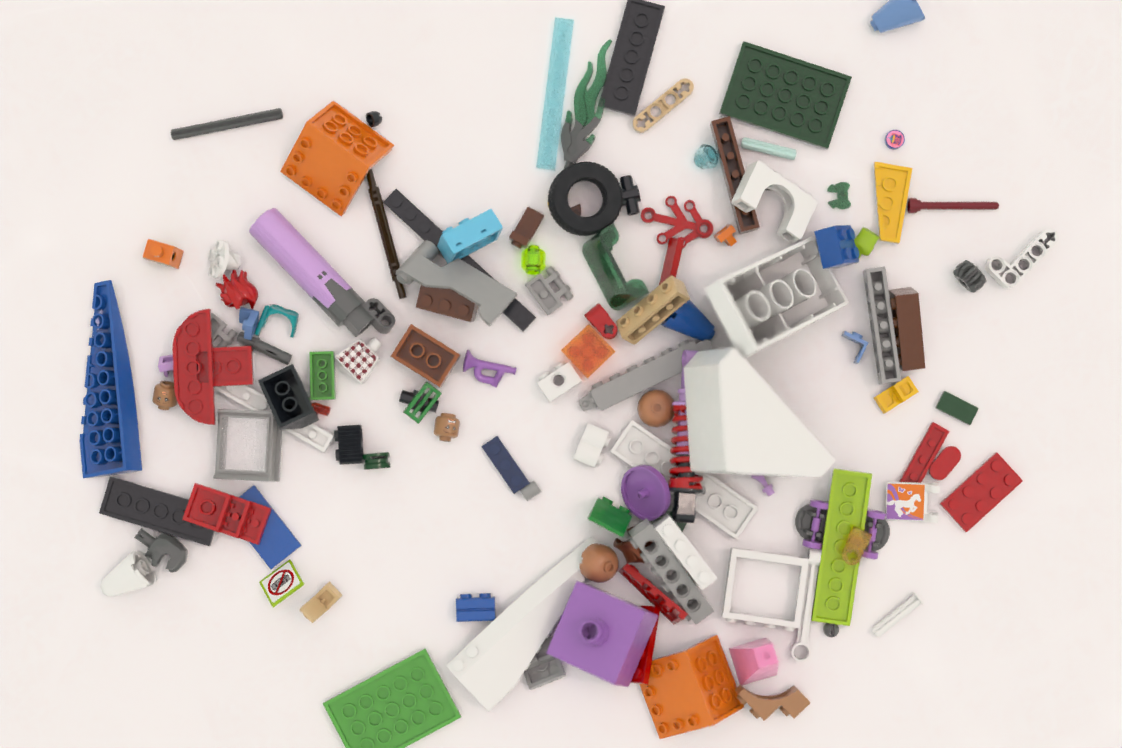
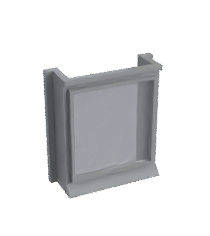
(248, 446)

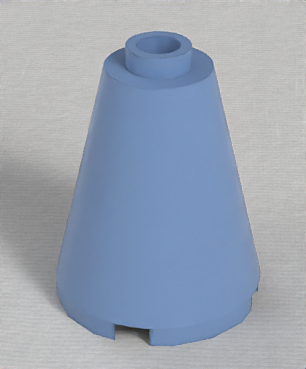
(896, 15)

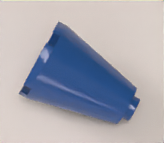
(690, 322)

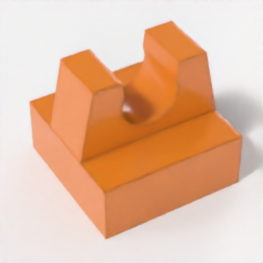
(725, 234)

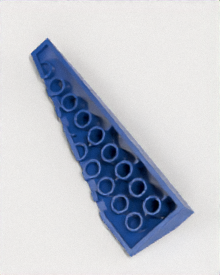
(110, 421)

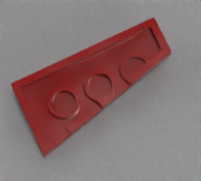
(653, 594)
(643, 669)

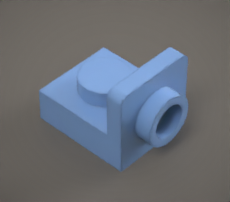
(250, 320)

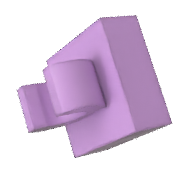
(165, 364)

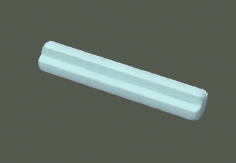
(768, 148)

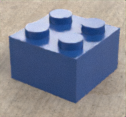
(837, 246)

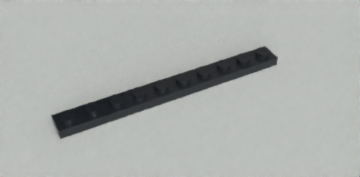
(429, 231)

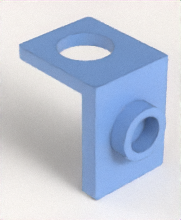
(857, 338)

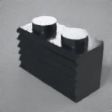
(349, 444)

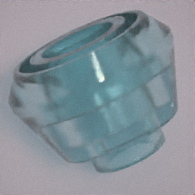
(706, 157)

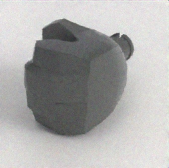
(164, 545)

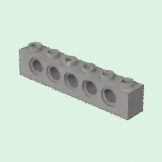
(881, 325)
(645, 532)

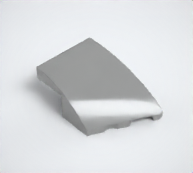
(543, 667)

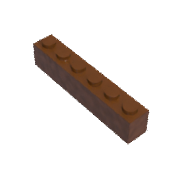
(732, 170)

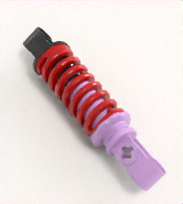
(684, 485)

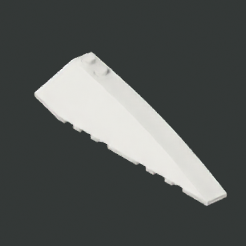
(504, 649)

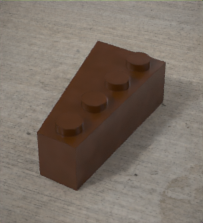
(907, 328)

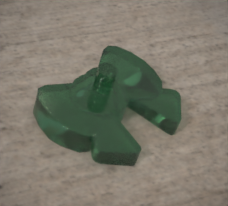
(842, 201)

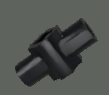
(630, 195)
(406, 398)

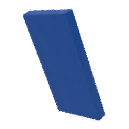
(277, 538)

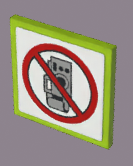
(281, 583)

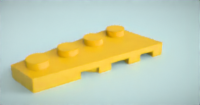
(891, 195)

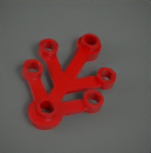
(679, 222)

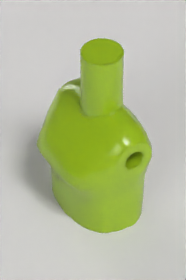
(865, 241)

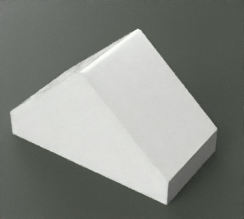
(775, 297)
(743, 424)

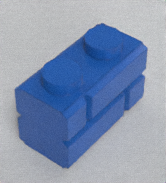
(475, 608)

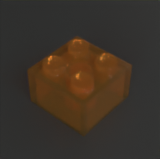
(588, 351)

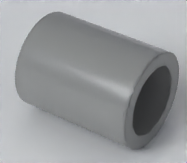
(530, 490)

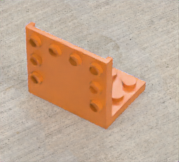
(334, 156)
(691, 689)

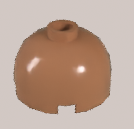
(655, 408)
(599, 563)

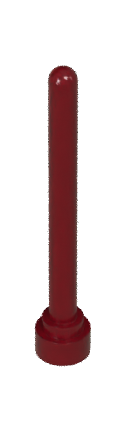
(915, 205)

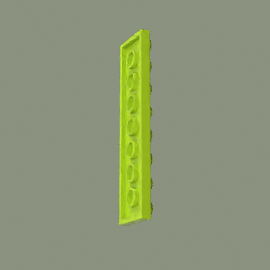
(835, 577)

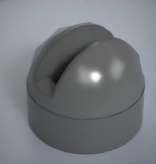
(826, 629)

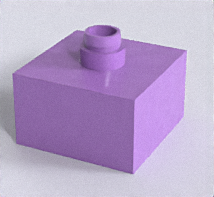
(602, 634)

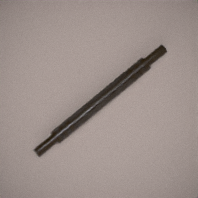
(377, 203)

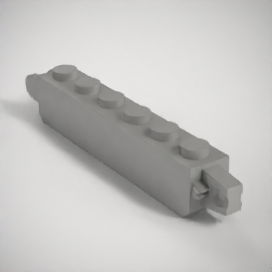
(639, 378)

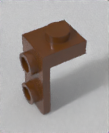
(526, 228)

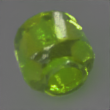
(533, 260)

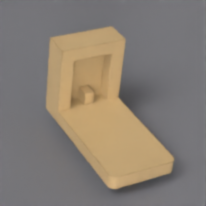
(321, 602)

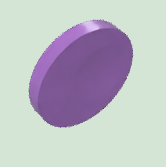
(645, 492)

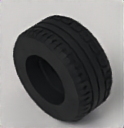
(610, 191)

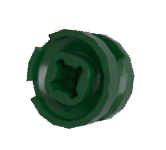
(376, 463)

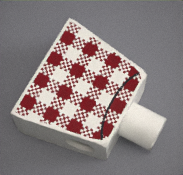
(360, 358)

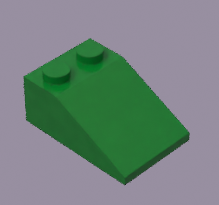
(610, 517)

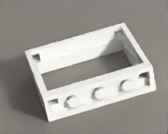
(751, 619)

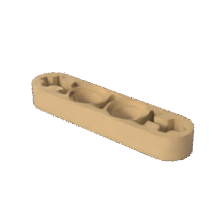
(664, 107)

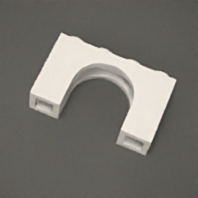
(797, 203)
(684, 551)

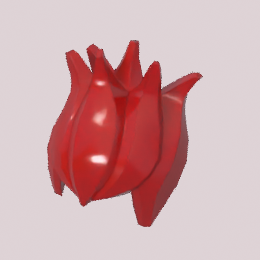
(238, 290)

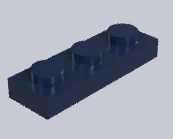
(505, 464)

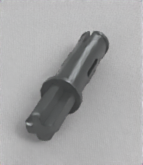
(265, 348)

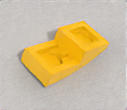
(896, 394)

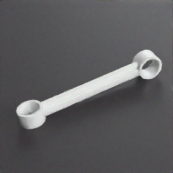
(814, 557)

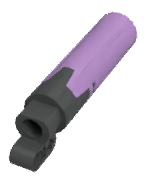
(318, 276)

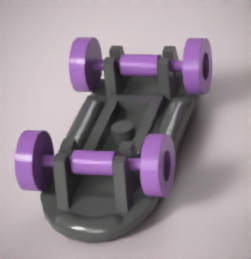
(811, 524)

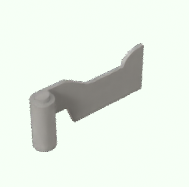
(458, 276)

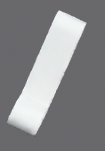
(1026, 256)

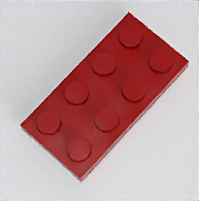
(981, 492)

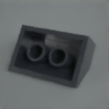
(288, 399)

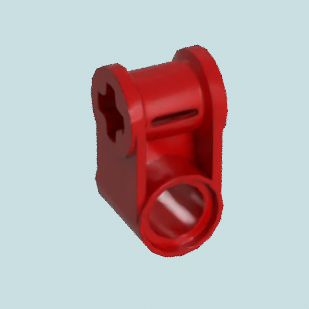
(600, 319)

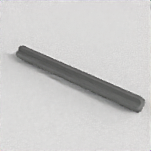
(225, 124)

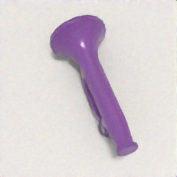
(470, 362)

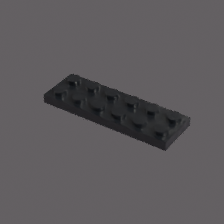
(632, 56)
(151, 510)

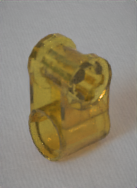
(857, 542)

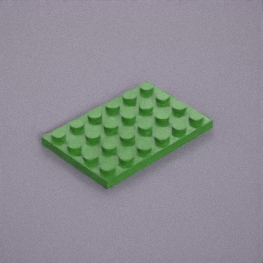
(394, 706)

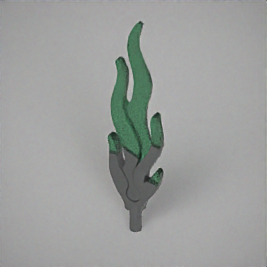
(586, 120)

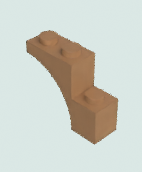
(791, 702)

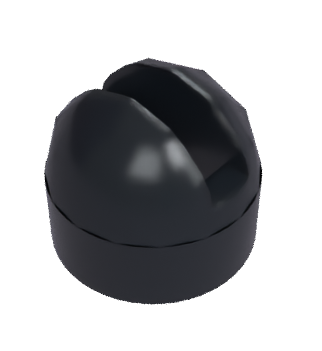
(373, 118)

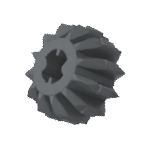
(969, 276)

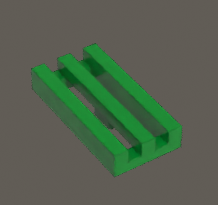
(431, 389)

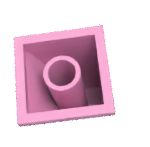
(754, 661)

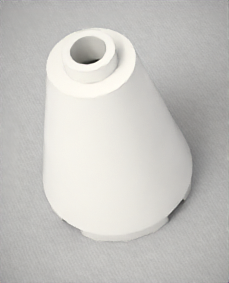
(129, 575)

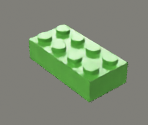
(322, 375)

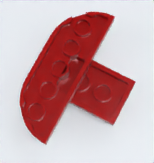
(202, 367)

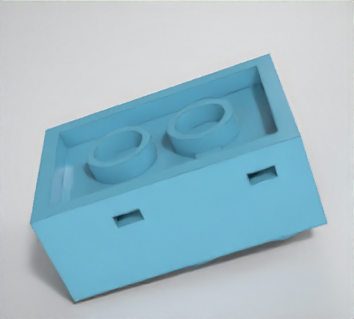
(469, 236)

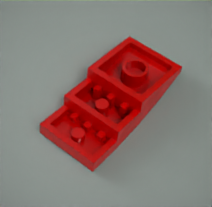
(226, 513)

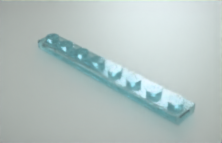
(555, 94)

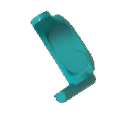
(273, 309)

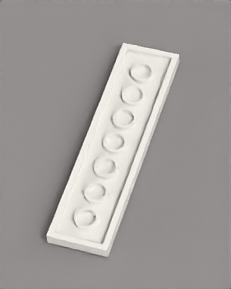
(717, 503)

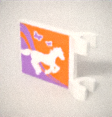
(909, 501)

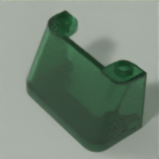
(607, 273)

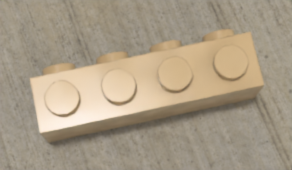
(652, 310)

